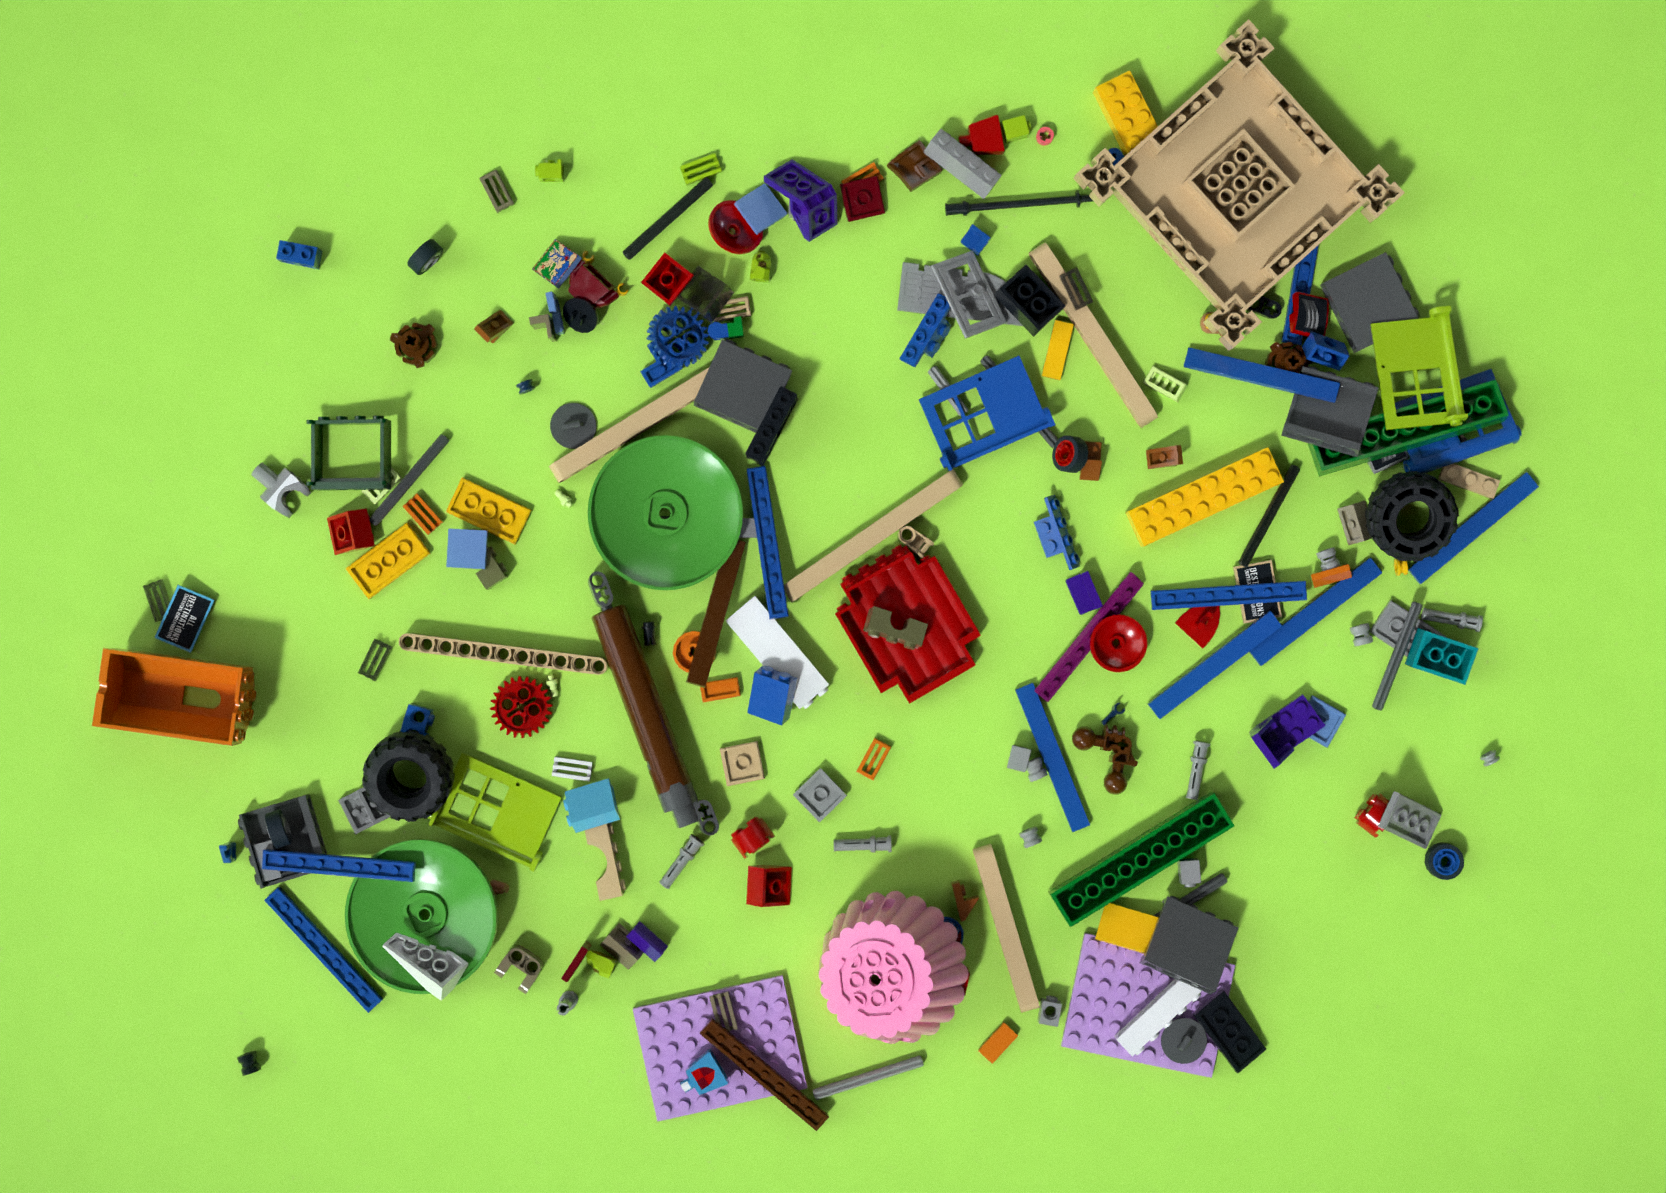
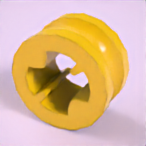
(1400, 567)

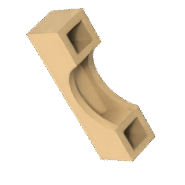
(610, 884)

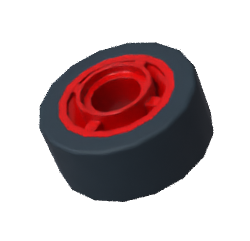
(1070, 454)

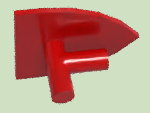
(1200, 623)

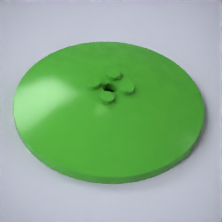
(701, 504)
(447, 886)

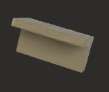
(544, 321)
(1354, 522)
(621, 947)

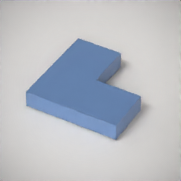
(554, 309)

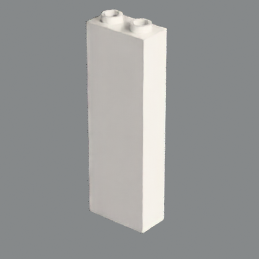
(776, 649)

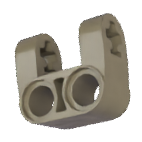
(523, 965)

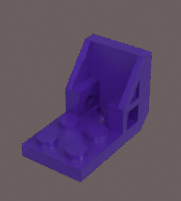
(811, 198)
(1285, 730)

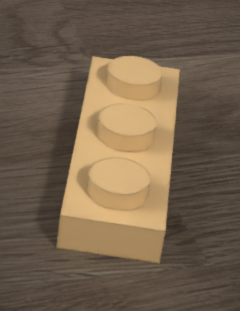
(1469, 480)

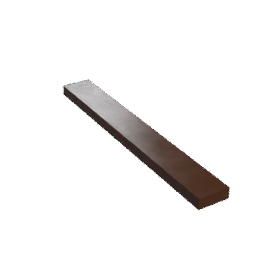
(714, 618)
(764, 1074)

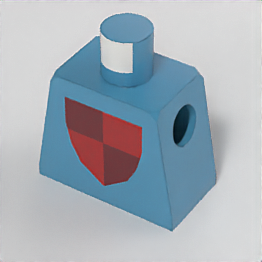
(705, 1074)

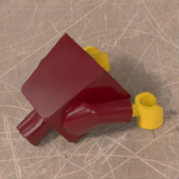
(592, 285)

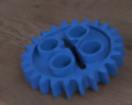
(688, 351)

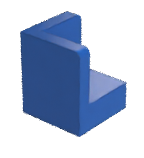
(975, 239)

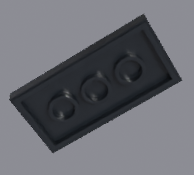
(1229, 1031)

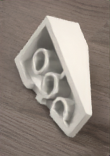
(431, 967)

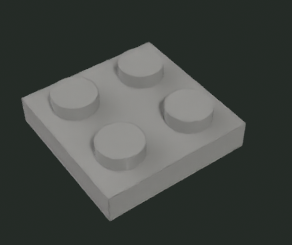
(819, 795)

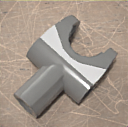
(278, 487)

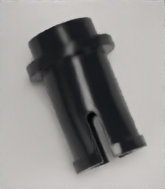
(649, 633)

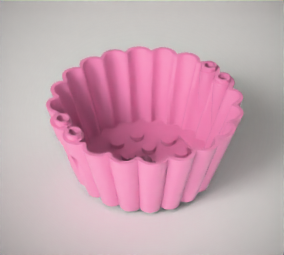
(909, 953)

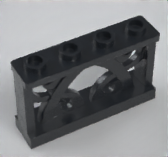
(771, 426)

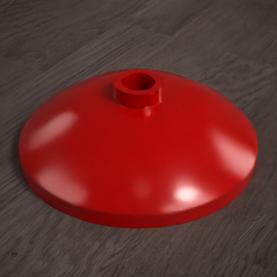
(727, 219)
(1131, 644)

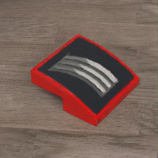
(1309, 314)

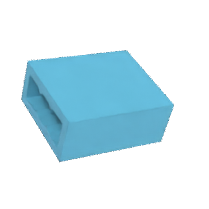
(591, 805)

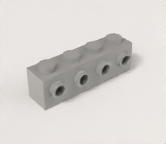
(962, 163)

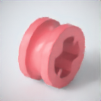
(1047, 141)

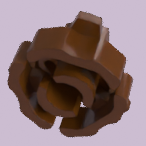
(404, 339)
(1296, 356)

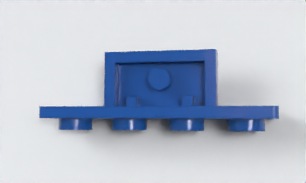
(929, 333)
(1055, 535)

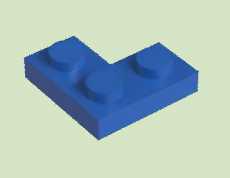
(658, 371)

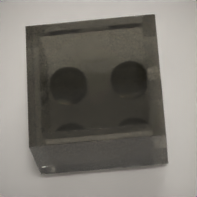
(705, 294)

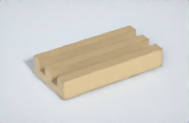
(732, 309)

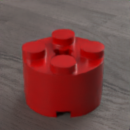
(1371, 816)
(752, 837)

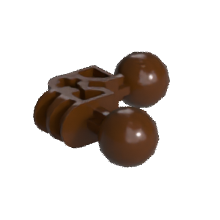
(1085, 738)

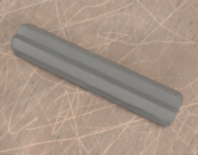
(942, 383)

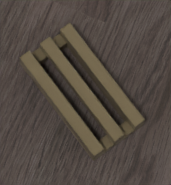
(503, 205)
(715, 1011)

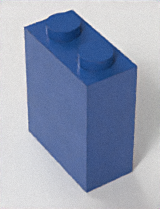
(772, 695)

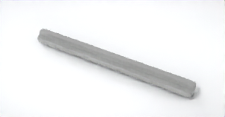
(868, 1077)

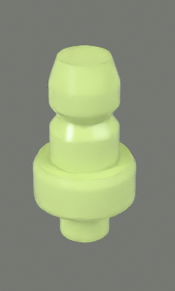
(565, 500)
(552, 683)

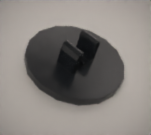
(580, 315)

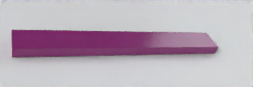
(1081, 645)

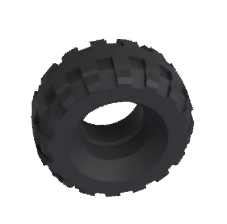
(1392, 497)
(390, 794)

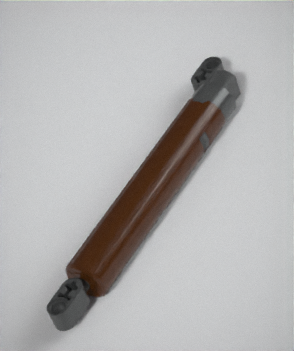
(647, 712)

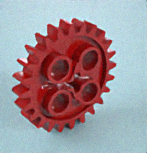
(512, 692)

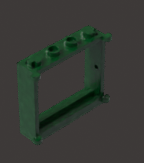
(321, 484)

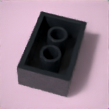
(1029, 300)

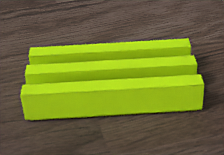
(699, 169)

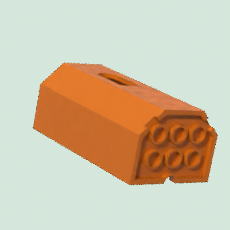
(147, 692)

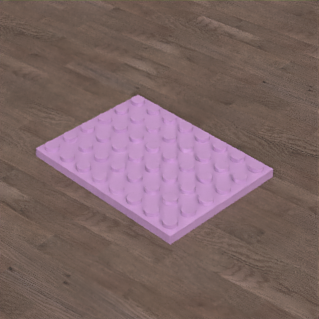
(1111, 991)
(673, 1042)

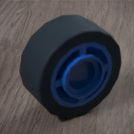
(1433, 861)

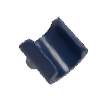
(1114, 712)

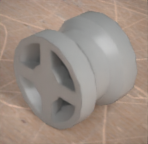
(1030, 837)

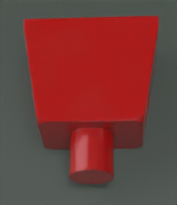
(984, 137)

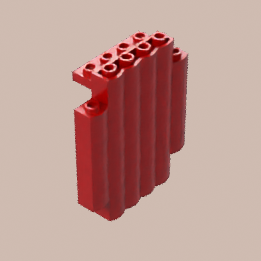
(914, 593)

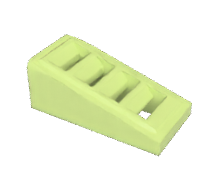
(1182, 386)
(396, 479)

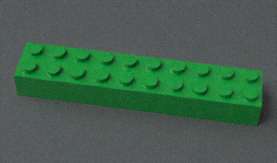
(1481, 402)
(1141, 859)

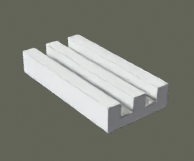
(571, 776)

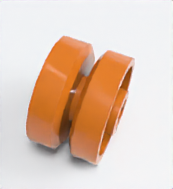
(683, 648)

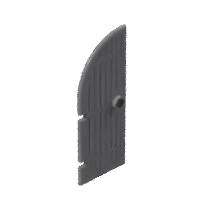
(921, 287)

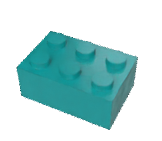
(1441, 656)

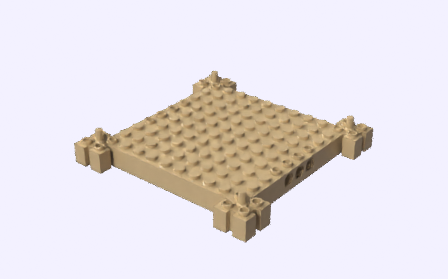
(1238, 185)

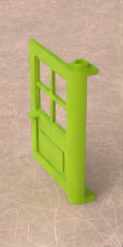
(1414, 347)
(520, 819)

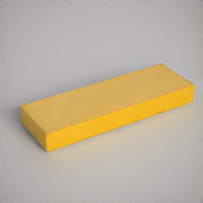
(1057, 350)

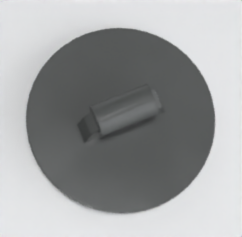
(573, 425)
(1184, 1040)

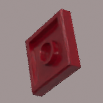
(862, 198)
(576, 961)

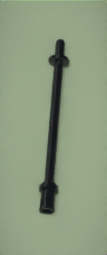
(965, 207)

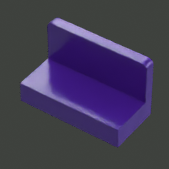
(1083, 593)
(647, 941)

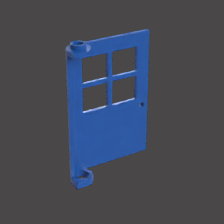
(1006, 399)
(1450, 450)

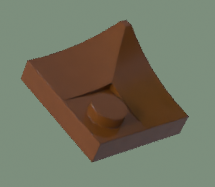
(914, 166)

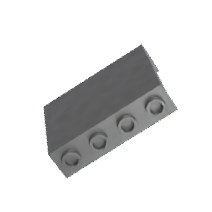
(1368, 296)
(741, 385)
(1329, 424)
(303, 827)
(1190, 945)

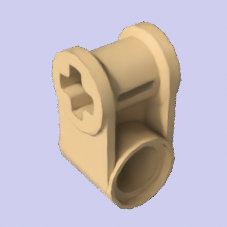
(916, 541)

